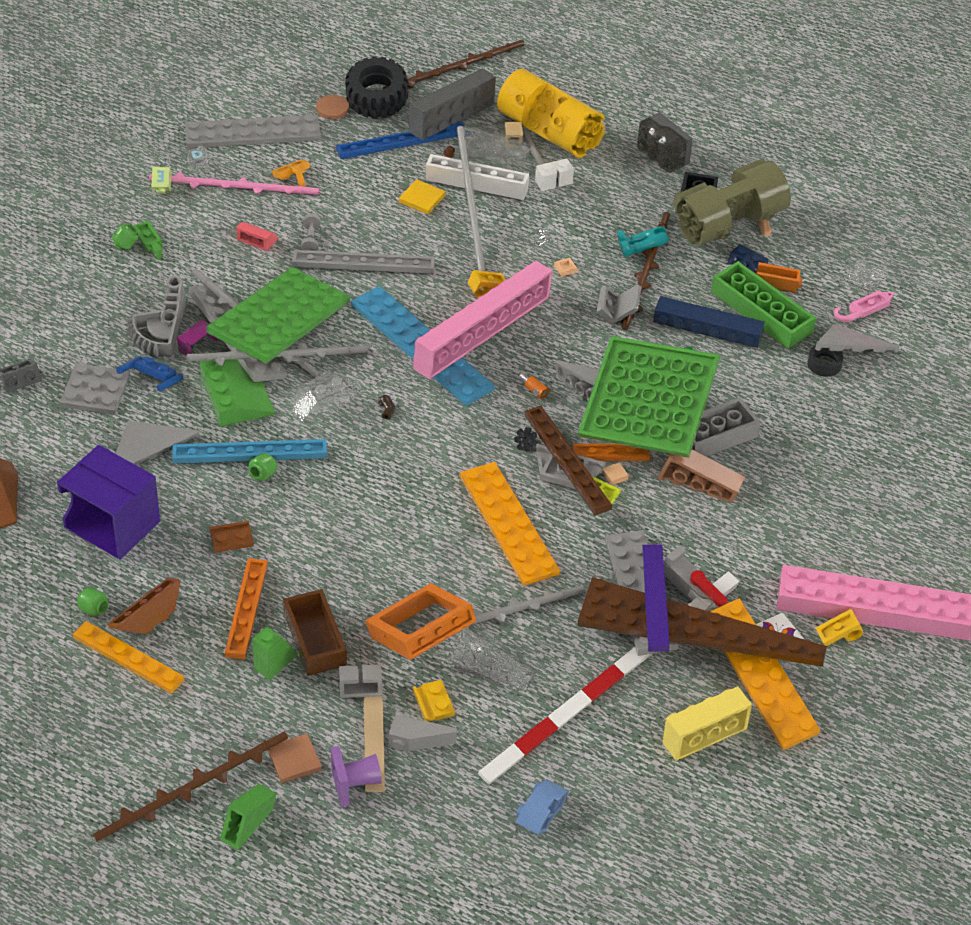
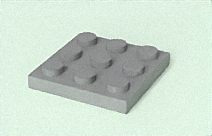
(94, 389)

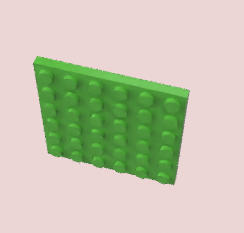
(649, 396)

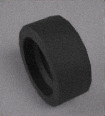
(822, 369)

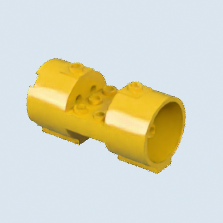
(551, 113)

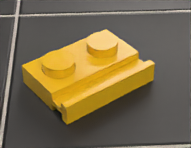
(434, 701)

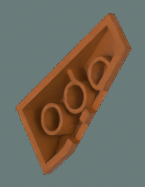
(8, 493)

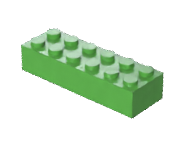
(761, 301)

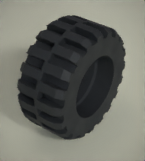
(373, 72)

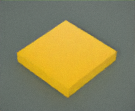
(422, 196)

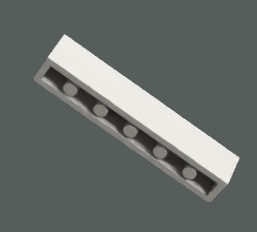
(483, 177)

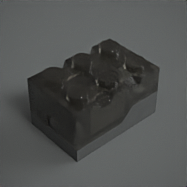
(664, 142)

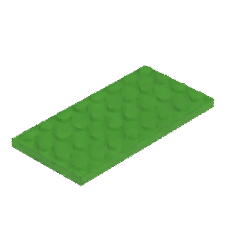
(278, 314)

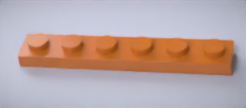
(246, 609)

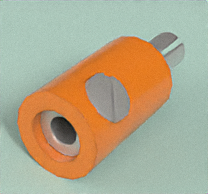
(535, 386)

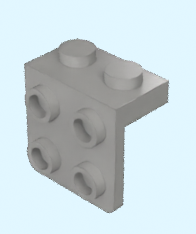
(616, 307)

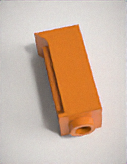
(780, 277)

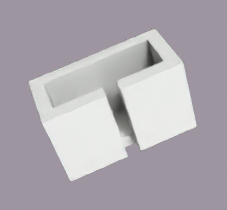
(548, 172)

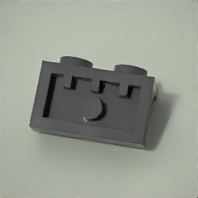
(20, 375)

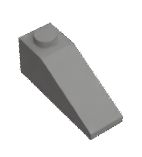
(417, 734)

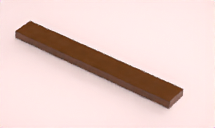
(568, 460)

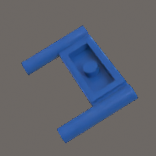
(155, 369)

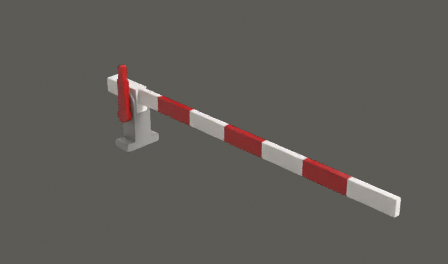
(702, 596)

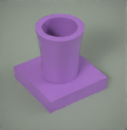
(353, 773)

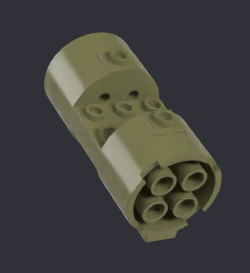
(756, 192)

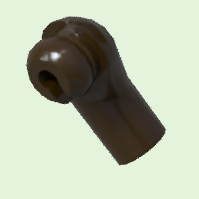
(387, 402)

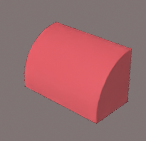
(255, 236)

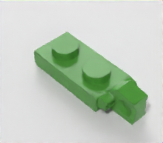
(149, 239)

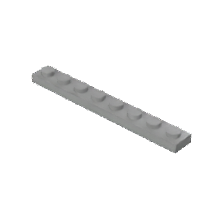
(363, 261)

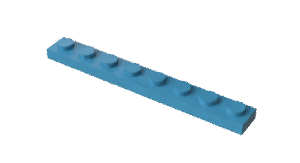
(248, 450)

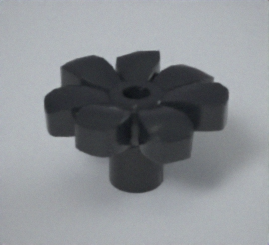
(525, 439)

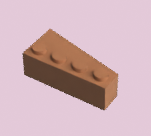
(702, 475)

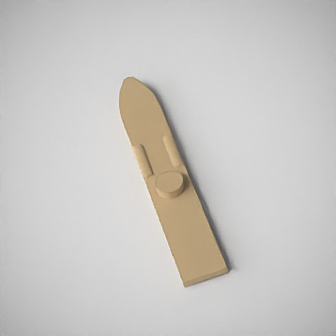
(374, 736)

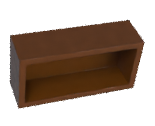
(315, 632)

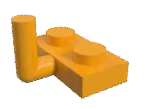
(293, 168)

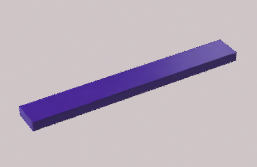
(655, 598)

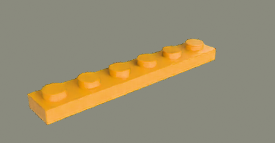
(128, 657)

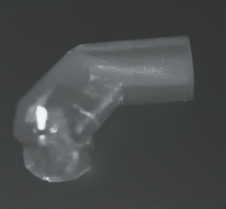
(544, 238)

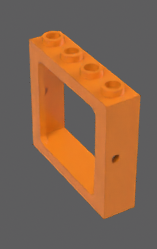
(382, 624)

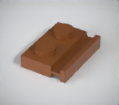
(231, 536)

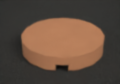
(332, 107)

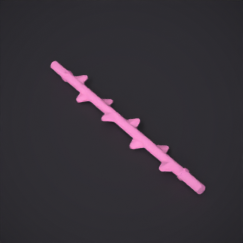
(242, 183)

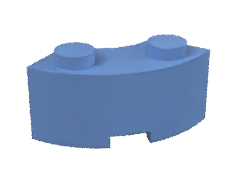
(541, 806)

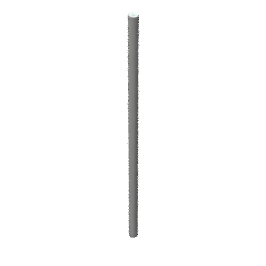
(470, 197)

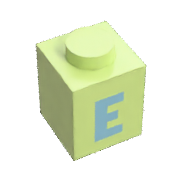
(161, 179)

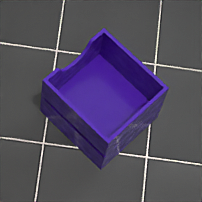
(110, 501)

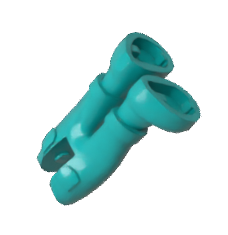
(642, 241)

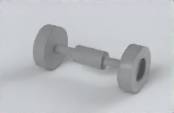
(311, 222)

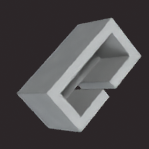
(360, 682)

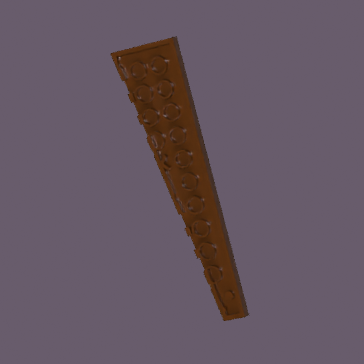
(624, 611)

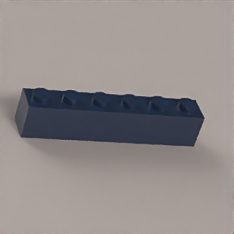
(709, 322)

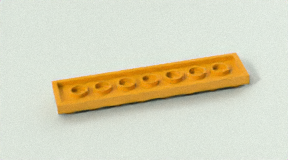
(509, 524)
(770, 689)

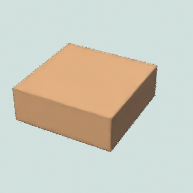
(565, 267)
(615, 473)

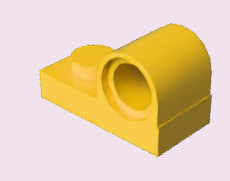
(482, 281)
(841, 626)

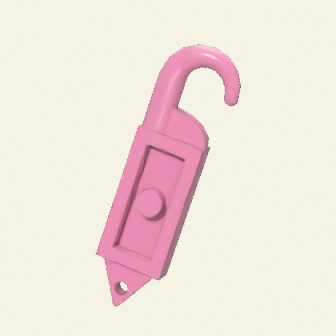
(866, 306)

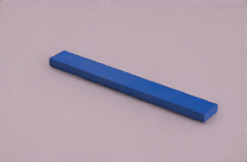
(392, 142)

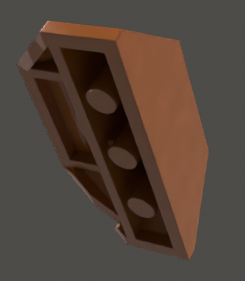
(149, 609)

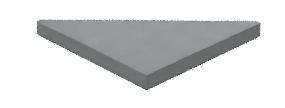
(841, 338)
(148, 441)

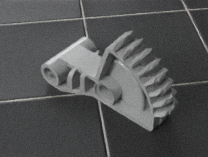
(161, 323)

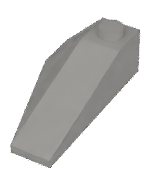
(577, 377)

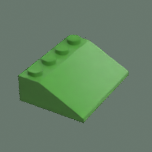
(234, 392)

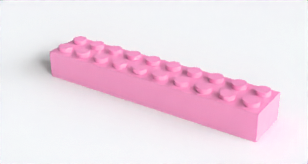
(481, 319)
(875, 602)

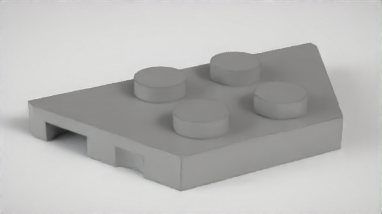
(551, 471)

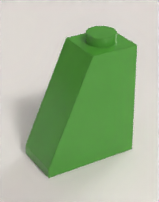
(271, 653)
(246, 815)

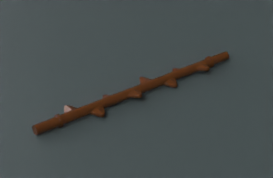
(462, 64)
(642, 276)
(184, 792)

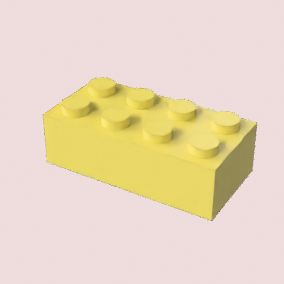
(706, 723)

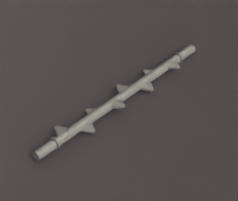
(224, 298)
(287, 354)
(515, 605)

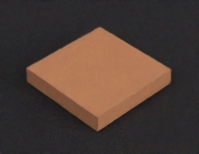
(294, 758)

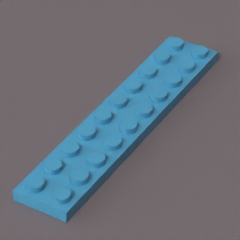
(404, 329)

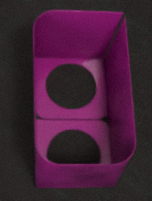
(191, 336)

